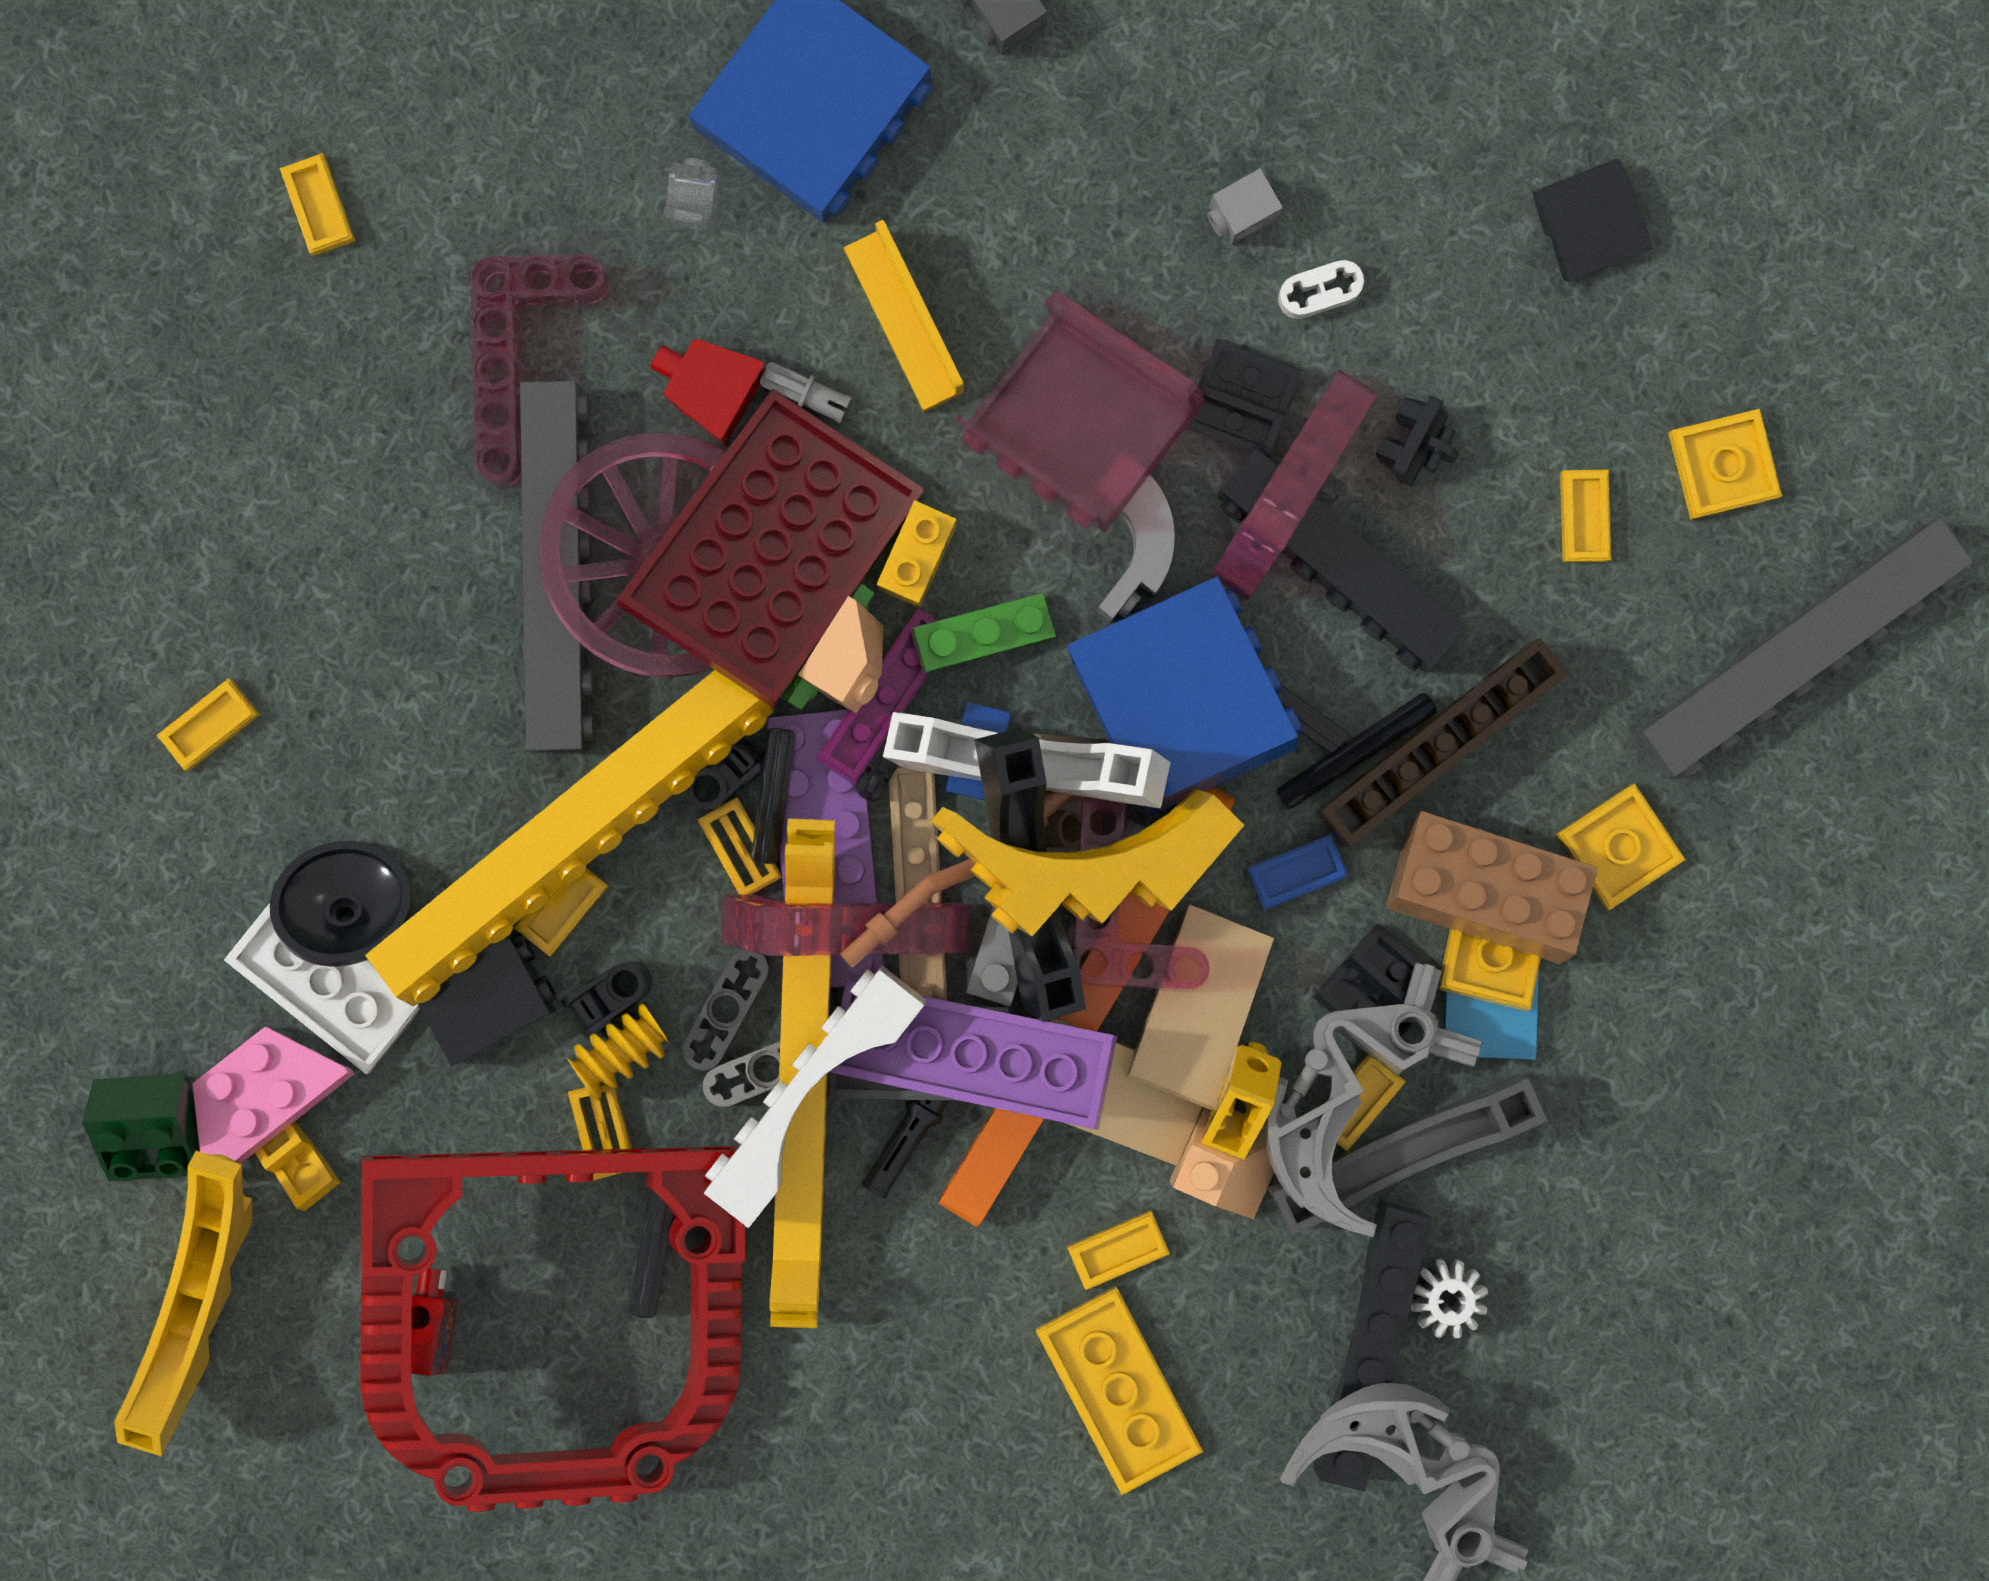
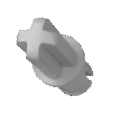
(804, 391)

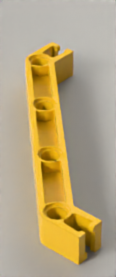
(803, 1013)

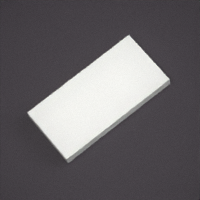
(340, 1004)

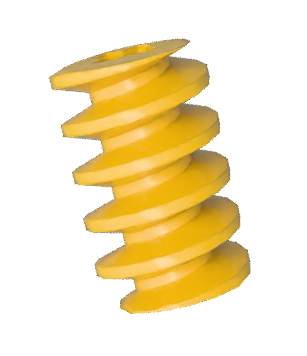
(618, 1051)

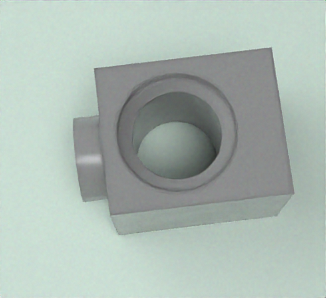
(1244, 207)

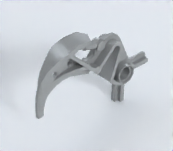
(1377, 1034)
(1472, 1469)

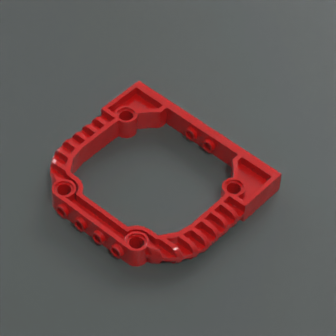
(407, 1198)

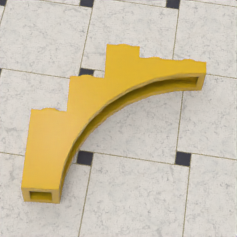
(1153, 865)
(197, 1291)

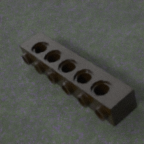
(1442, 742)

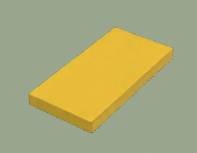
(1119, 1390)

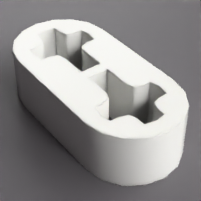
(1317, 279)

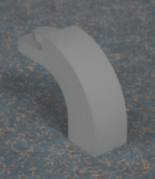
(1153, 542)

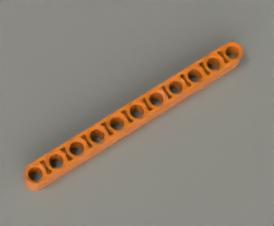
(1008, 1132)

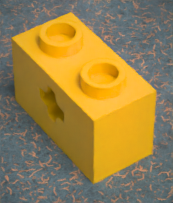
(917, 554)

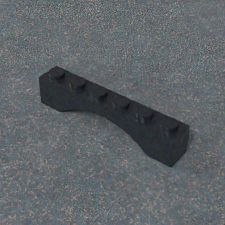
(1014, 801)
(1380, 1324)

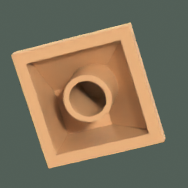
(847, 657)
(1223, 1178)

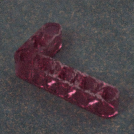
(507, 347)
(1294, 485)
(829, 928)
(1105, 939)

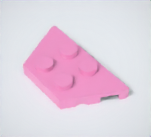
(260, 1093)

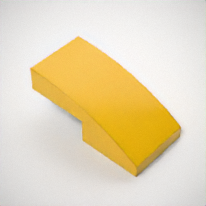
(298, 1167)

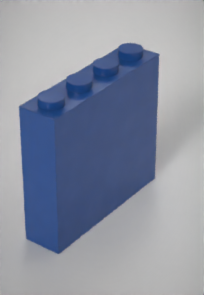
(812, 101)
(1187, 688)

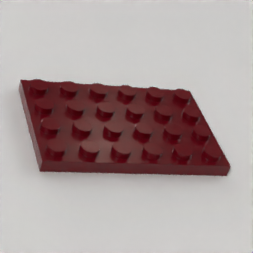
(770, 548)

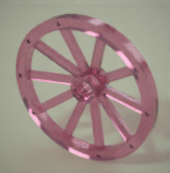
(555, 577)

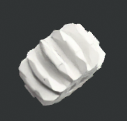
(1443, 1315)

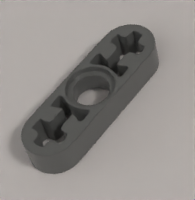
(720, 1044)

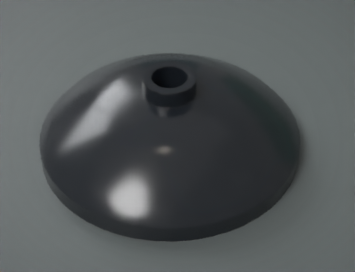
(335, 883)

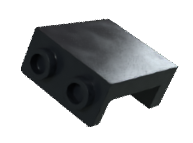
(489, 1000)

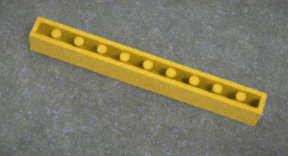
(566, 837)

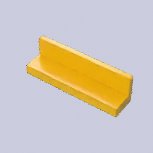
(904, 318)

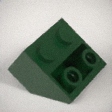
(142, 1126)

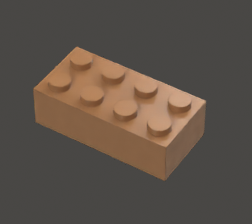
(1491, 887)

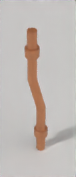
(883, 927)

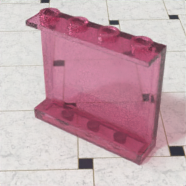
(1083, 414)

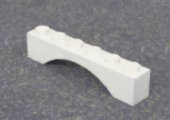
(1077, 769)
(754, 1171)

